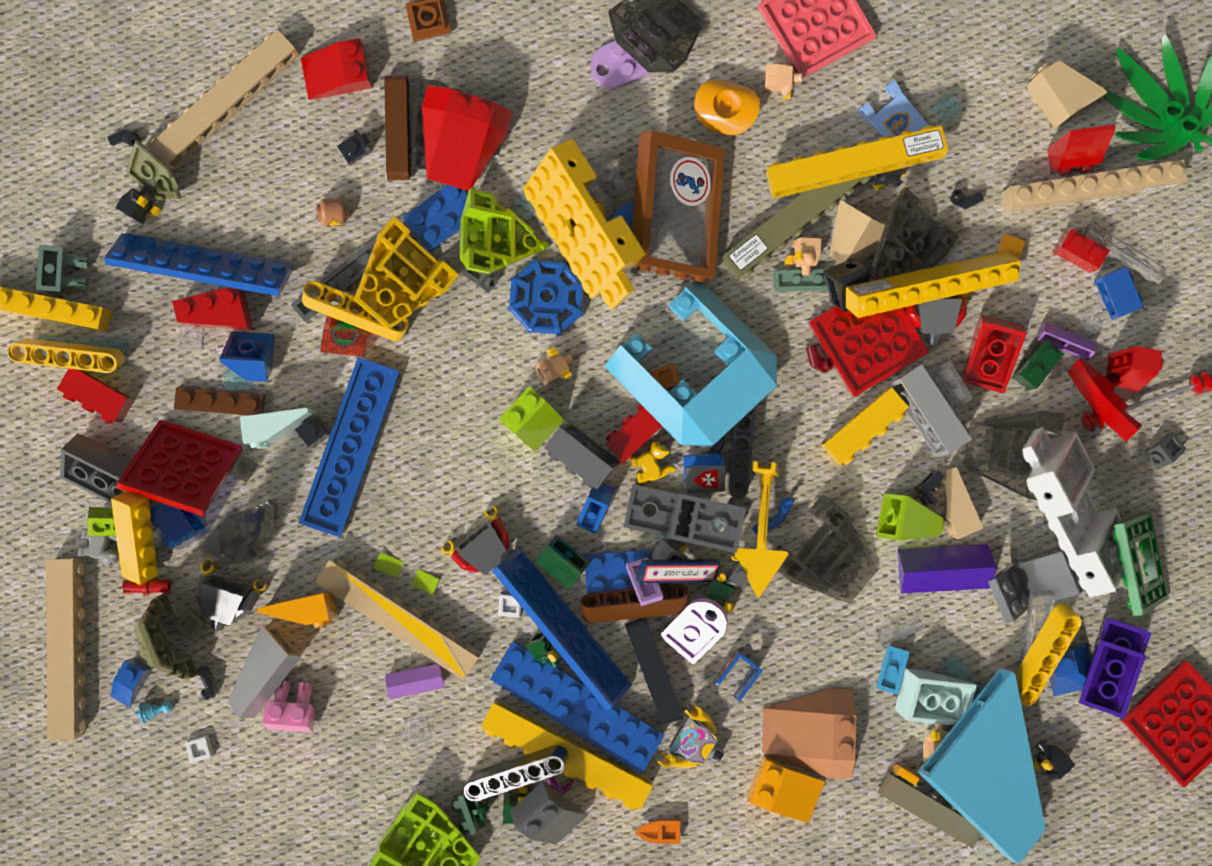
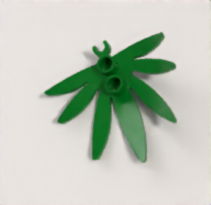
(1177, 119)

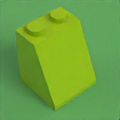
(531, 419)

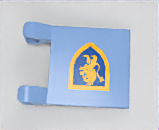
(894, 117)

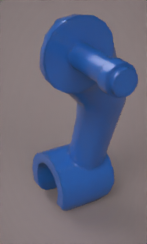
(784, 508)

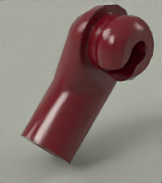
(817, 362)

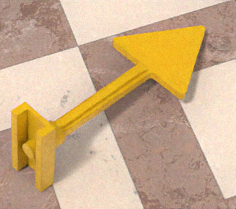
(761, 563)

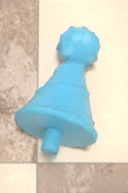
(148, 711)

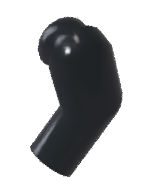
(125, 136)
(965, 202)
(208, 681)

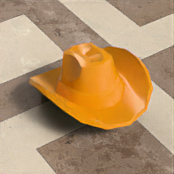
(726, 106)

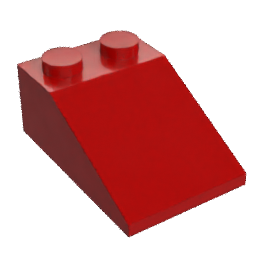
(336, 70)
(1080, 150)
(993, 353)

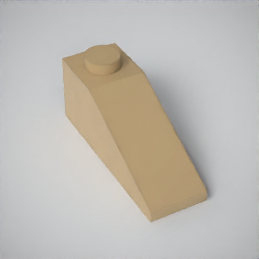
(959, 509)

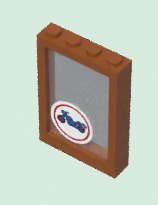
(677, 206)

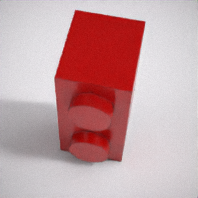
(1081, 250)

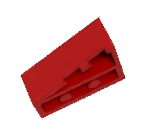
(215, 309)
(1133, 369)

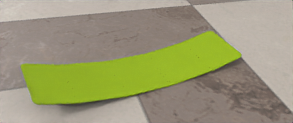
(393, 566)

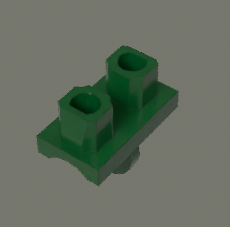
(473, 813)

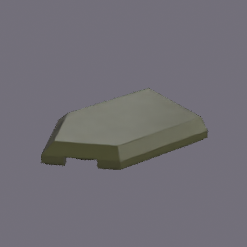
(152, 172)

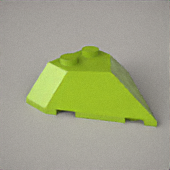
(493, 235)

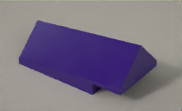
(945, 568)
(1115, 667)

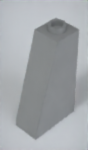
(263, 672)

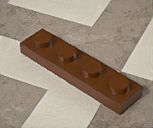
(218, 401)

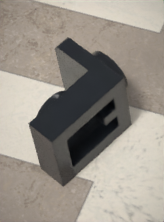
(355, 147)
(930, 483)

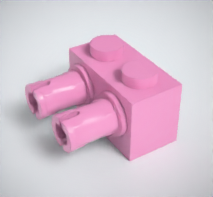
(290, 716)

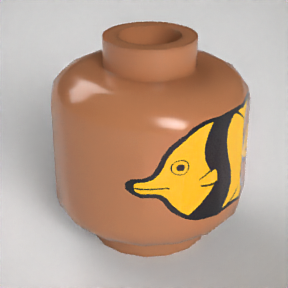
(332, 212)

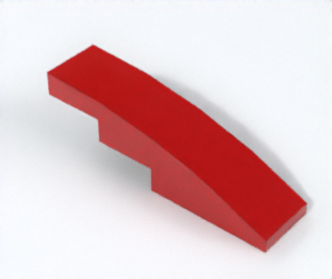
(1105, 403)

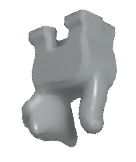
(98, 548)

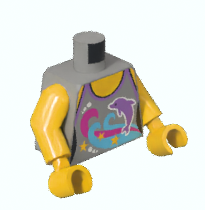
(693, 741)

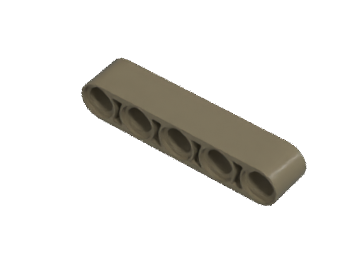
(929, 810)

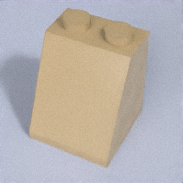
(1063, 92)

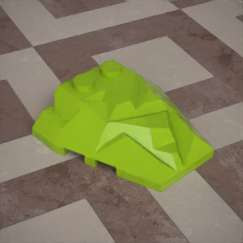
(423, 838)

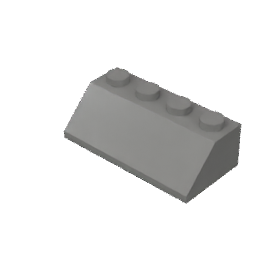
(931, 412)

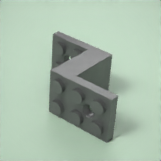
(685, 518)
(1030, 575)

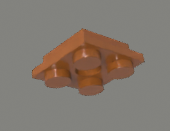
(425, 30)

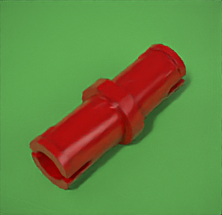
(148, 587)

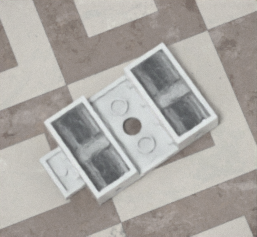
(1060, 485)

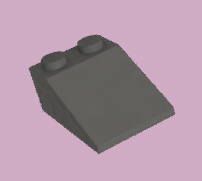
(546, 815)

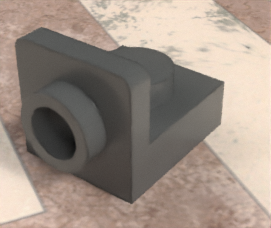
(484, 280)
(1166, 451)

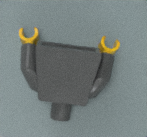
(224, 599)

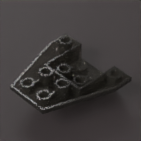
(910, 240)

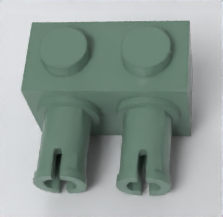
(52, 266)

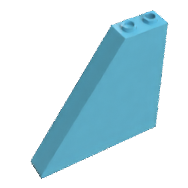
(989, 769)

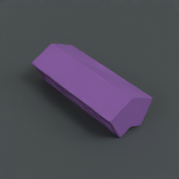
(1067, 338)
(414, 681)

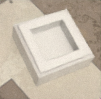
(508, 606)
(199, 748)

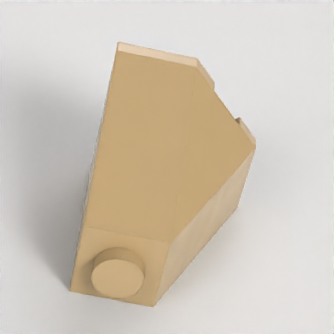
(854, 234)

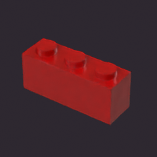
(95, 395)
(633, 434)

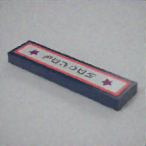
(677, 570)

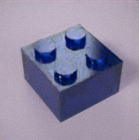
(178, 526)

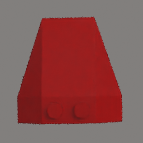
(460, 135)

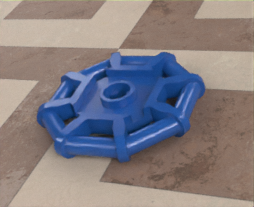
(537, 305)

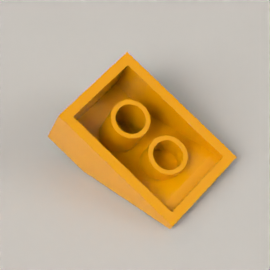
(307, 610)
(785, 790)

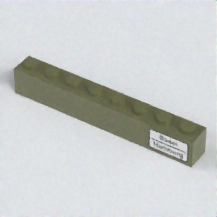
(785, 224)

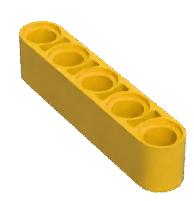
(343, 312)
(56, 356)
(1046, 652)

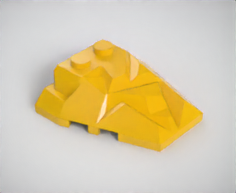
(400, 276)

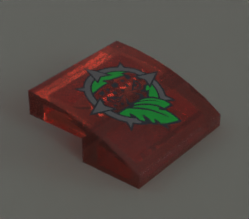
(343, 338)

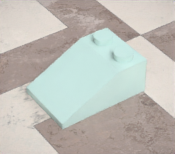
(272, 427)
(933, 697)

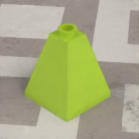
(906, 519)

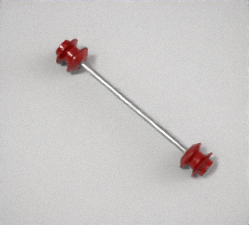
(1196, 384)

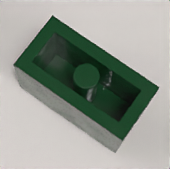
(1037, 365)
(562, 562)

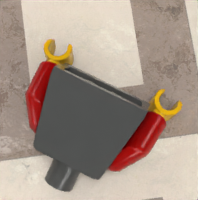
(938, 316)
(483, 548)

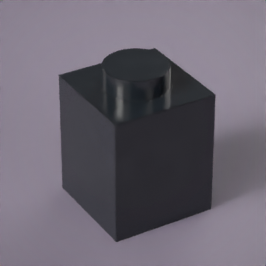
(313, 432)

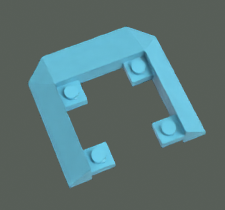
(728, 398)

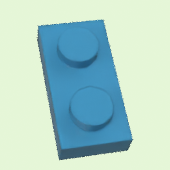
(893, 669)

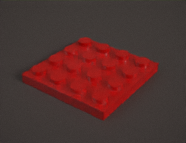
(867, 346)
(180, 467)
(1176, 723)

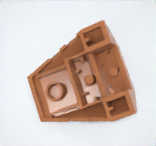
(814, 732)

